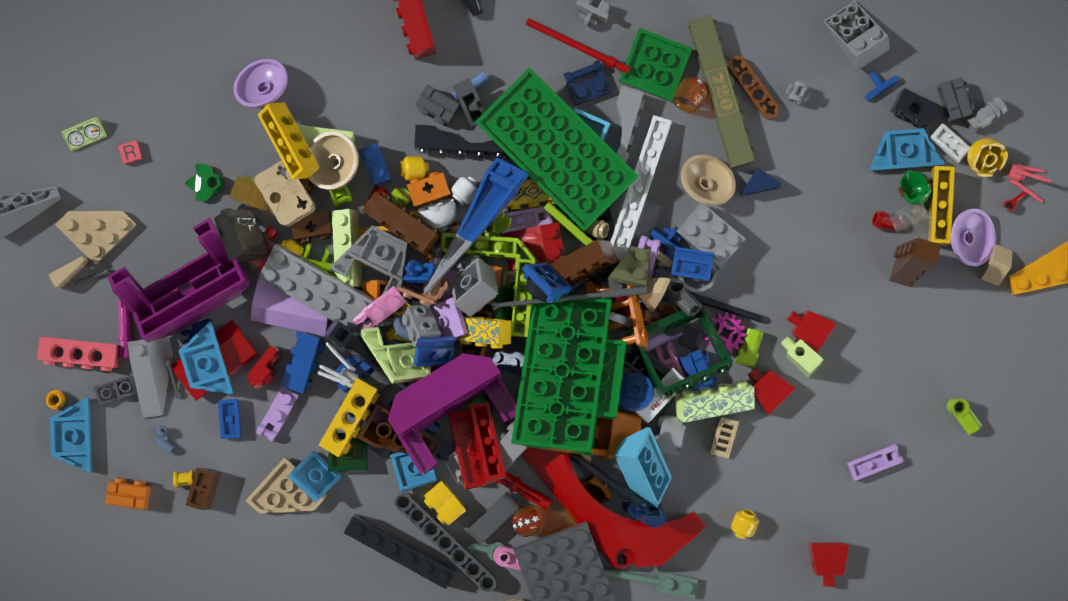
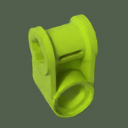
(336, 193)

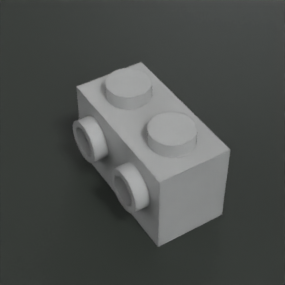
(420, 323)

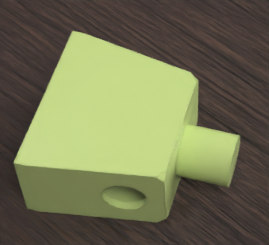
(808, 362)

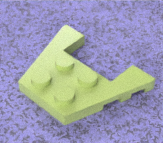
(395, 359)

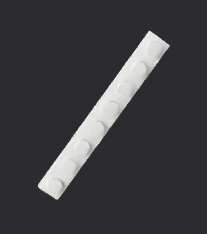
(640, 187)

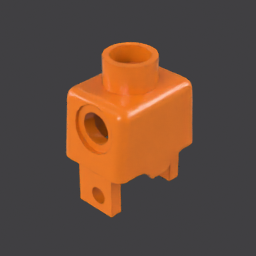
(611, 432)

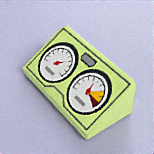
(84, 134)

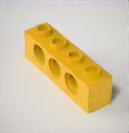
(288, 140)
(330, 440)

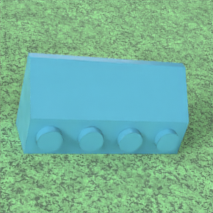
(643, 466)

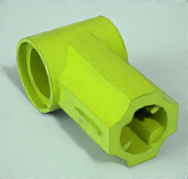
(748, 352)
(964, 416)

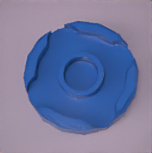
(636, 392)

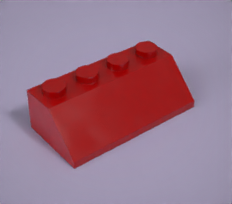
(416, 28)

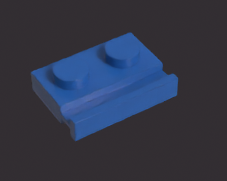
(692, 264)
(434, 351)

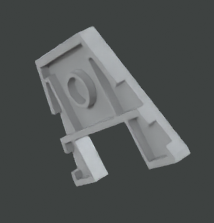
(377, 251)

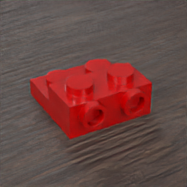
(262, 372)

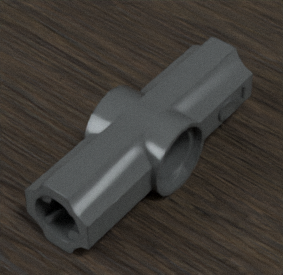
(683, 297)

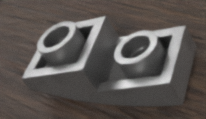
(115, 390)

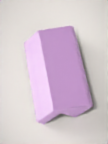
(279, 309)

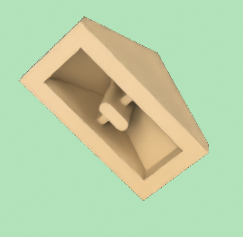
(997, 265)
(655, 290)

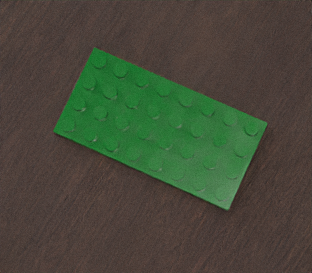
(556, 149)

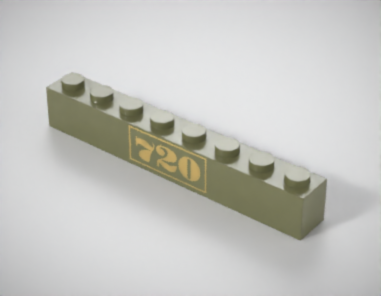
(720, 91)

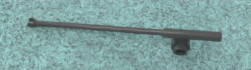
(616, 291)

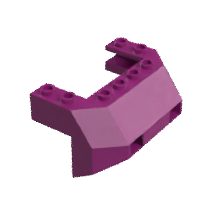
(184, 293)
(442, 394)

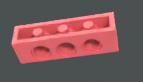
(48, 352)

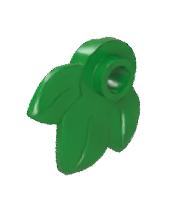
(202, 182)

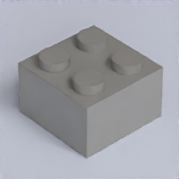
(474, 287)

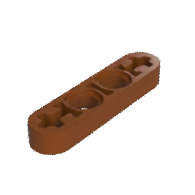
(750, 89)

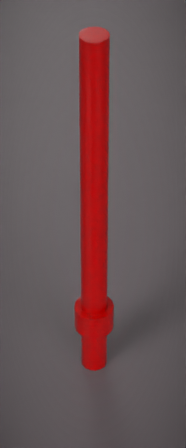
(610, 61)

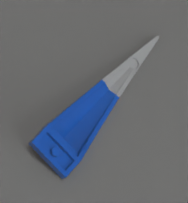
(493, 195)

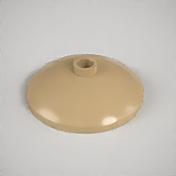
(326, 150)
(708, 180)

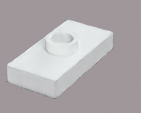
(950, 143)

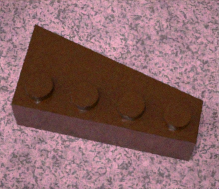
(401, 224)
(585, 261)

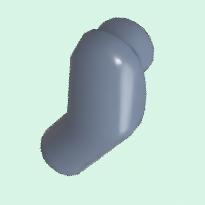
(400, 329)
(161, 439)

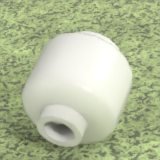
(464, 190)

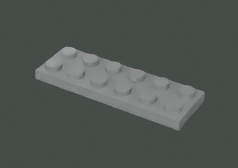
(314, 287)

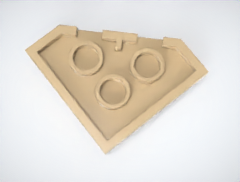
(96, 231)
(280, 493)

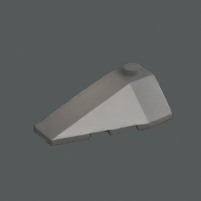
(151, 373)

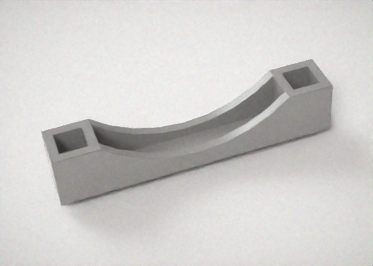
(627, 108)

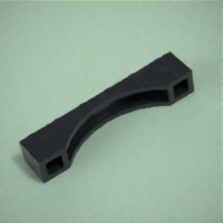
(430, 138)
(356, 345)
(396, 550)

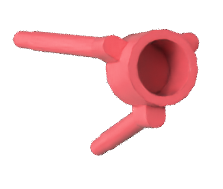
(1018, 172)

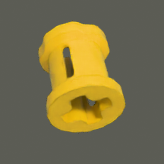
(183, 478)

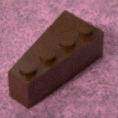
(913, 260)

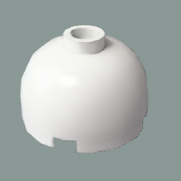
(439, 214)

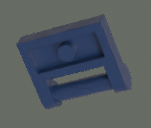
(590, 88)

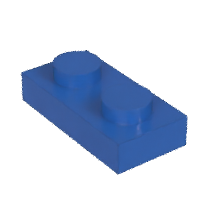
(229, 418)

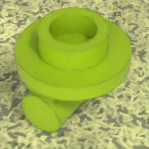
(401, 196)

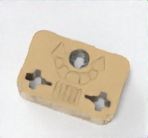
(287, 210)

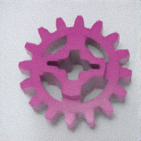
(722, 324)

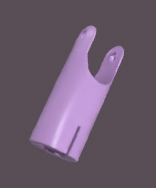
(660, 340)

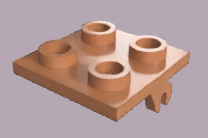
(431, 298)

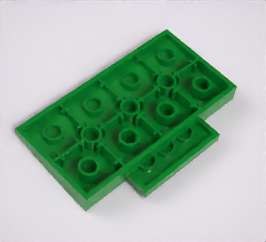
(568, 376)

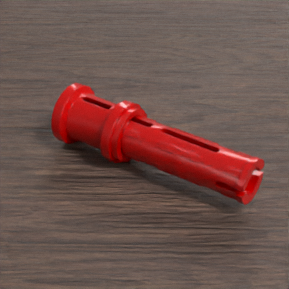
(515, 485)

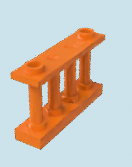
(641, 334)

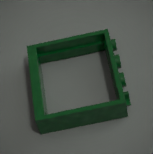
(671, 322)

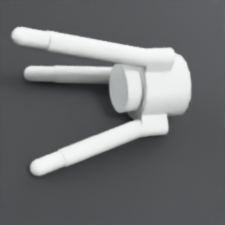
(346, 377)

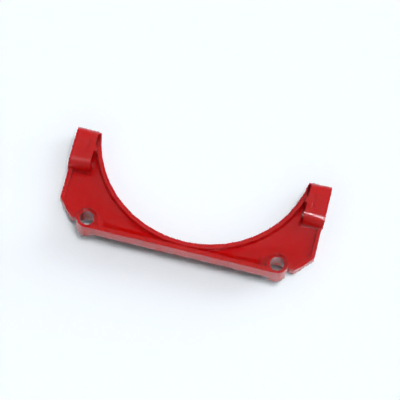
(611, 532)

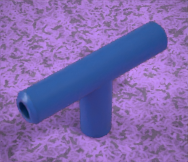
(880, 86)

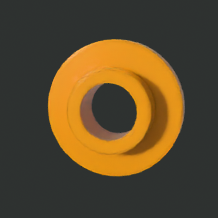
(50, 402)

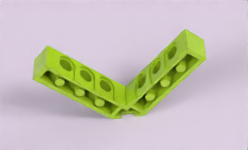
(506, 249)

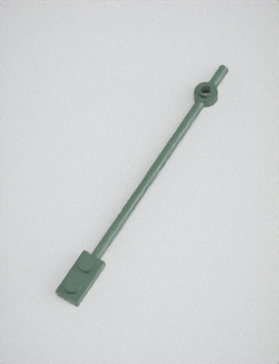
(665, 583)

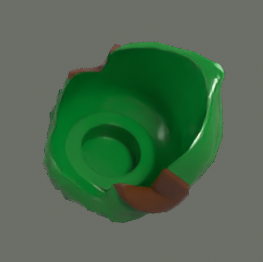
(915, 187)

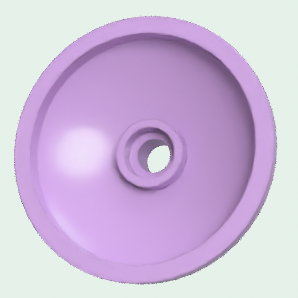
(260, 83)
(973, 237)

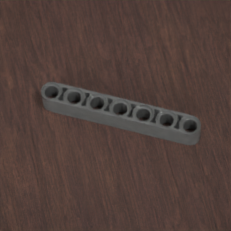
(449, 551)

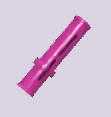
(124, 329)

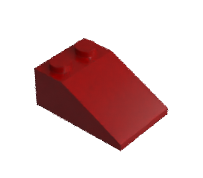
(541, 240)

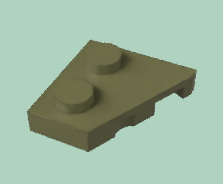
(632, 268)

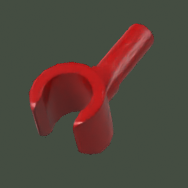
(1014, 201)

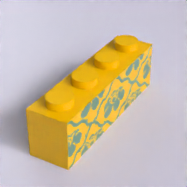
(486, 331)

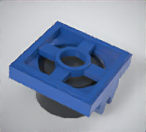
(544, 282)

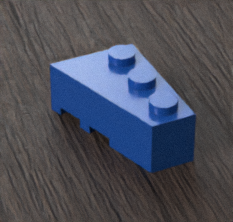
(303, 362)

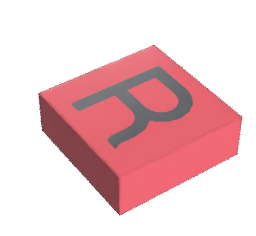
(130, 152)

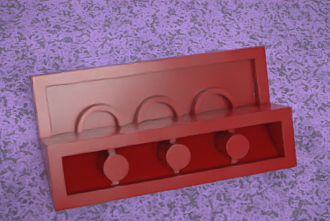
(235, 350)
(476, 446)

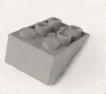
(857, 35)

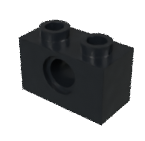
(925, 108)

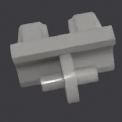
(599, 13)

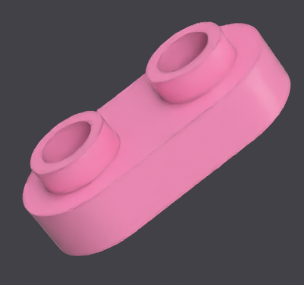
(510, 561)

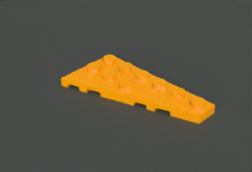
(1042, 273)

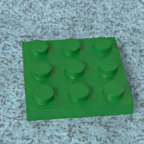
(655, 64)

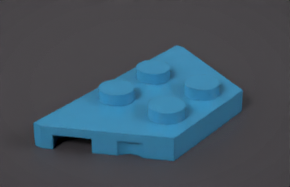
(905, 150)
(205, 362)
(72, 435)

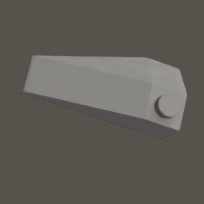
(21, 208)

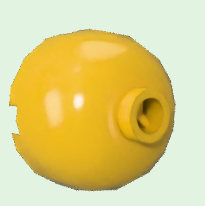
(986, 156)

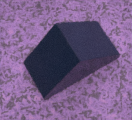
(759, 183)

